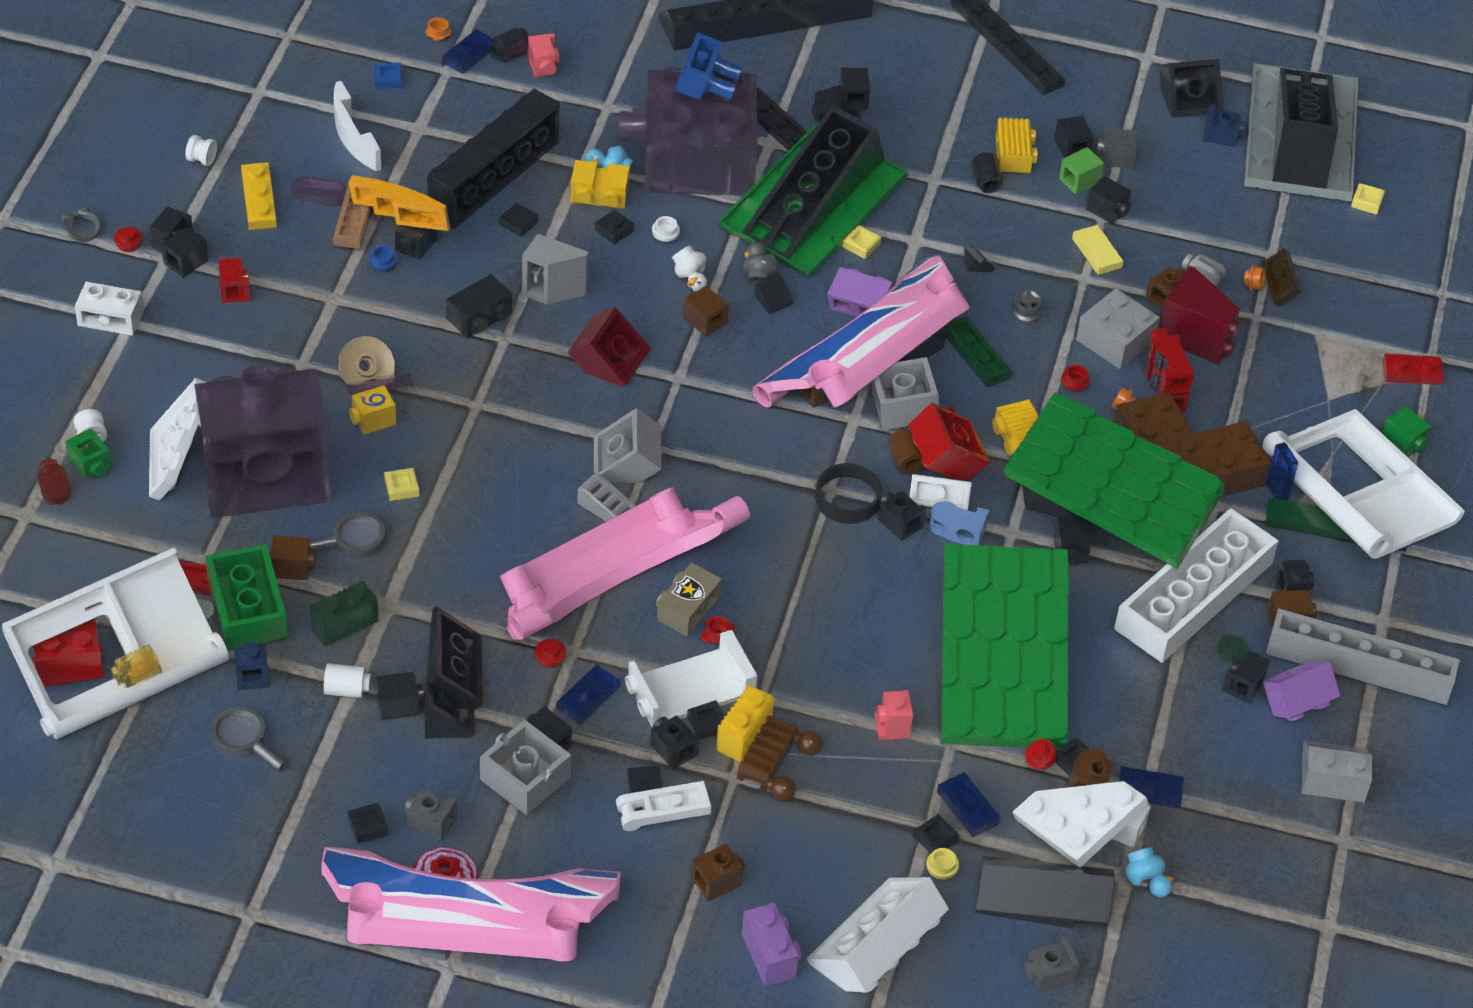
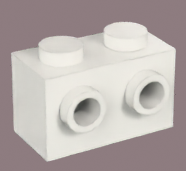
(109, 308)

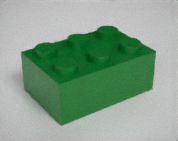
(246, 596)

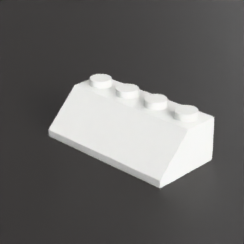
(879, 933)

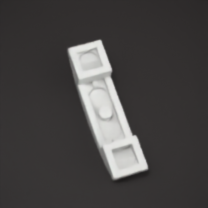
(362, 146)

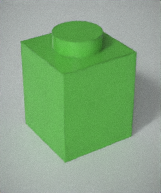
(1081, 170)

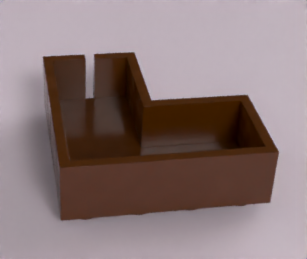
(1224, 451)

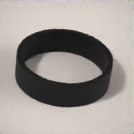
(853, 471)

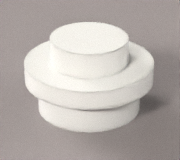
(665, 229)

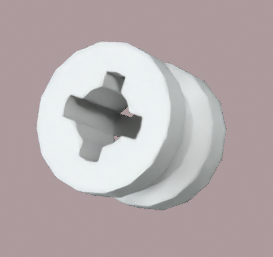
(201, 150)
(90, 419)

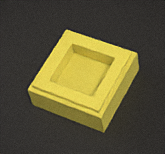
(1367, 198)
(861, 242)
(401, 484)

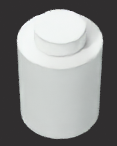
(346, 680)

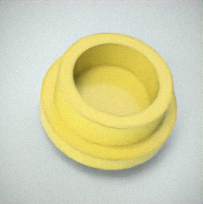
(942, 863)

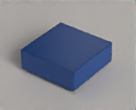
(388, 75)

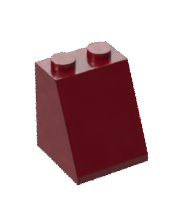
(1201, 317)

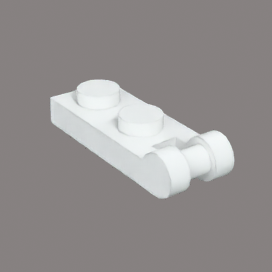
(663, 805)

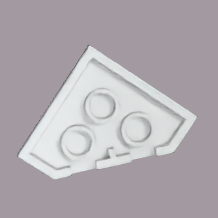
(171, 441)
(1080, 817)

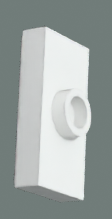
(930, 490)

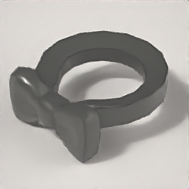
(84, 212)

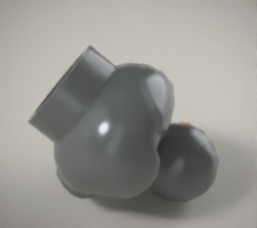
(758, 264)

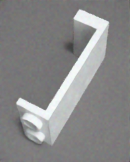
(693, 681)

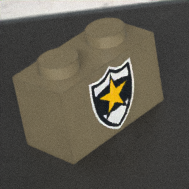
(688, 599)

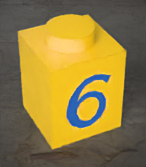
(373, 410)

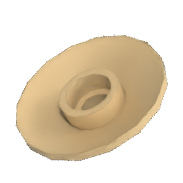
(372, 352)

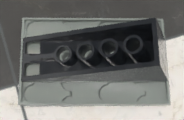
(1301, 132)

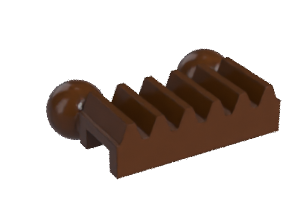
(769, 753)

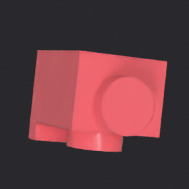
(543, 54)
(894, 715)

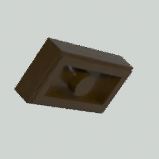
(1281, 277)

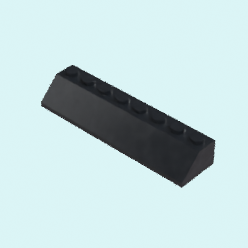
(752, 18)

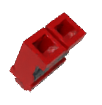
(1169, 367)

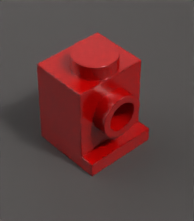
(233, 281)

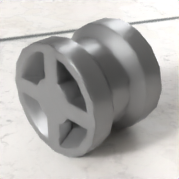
(1027, 307)

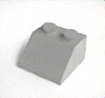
(628, 449)
(1336, 771)

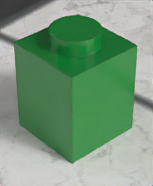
(1407, 431)

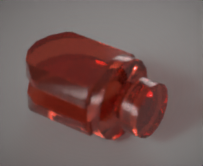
(54, 482)

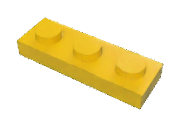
(258, 196)

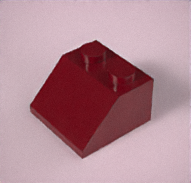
(609, 348)

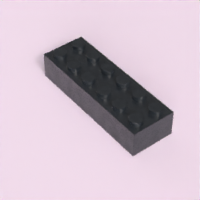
(495, 156)

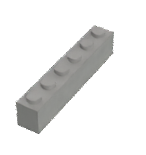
(1364, 656)

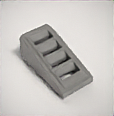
(596, 489)

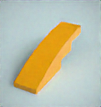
(404, 204)

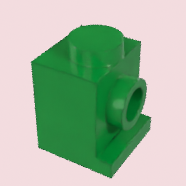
(91, 460)

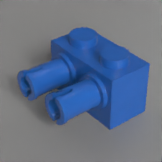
(700, 66)

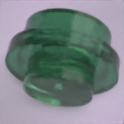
(1231, 648)

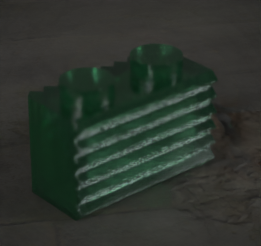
(344, 613)

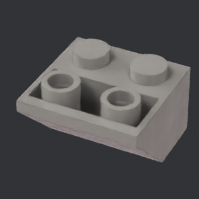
(554, 271)

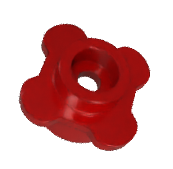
(714, 625)

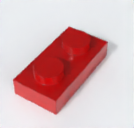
(1413, 369)

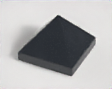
(976, 260)

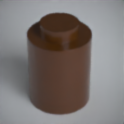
(905, 452)

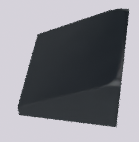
(773, 293)

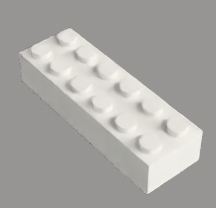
(1184, 599)

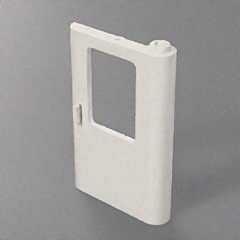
(1382, 515)
(145, 607)

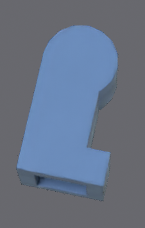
(958, 524)

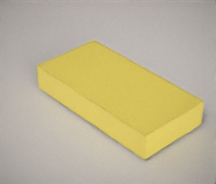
(1097, 249)

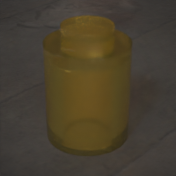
(136, 667)

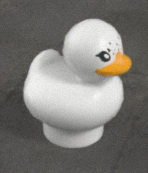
(691, 265)

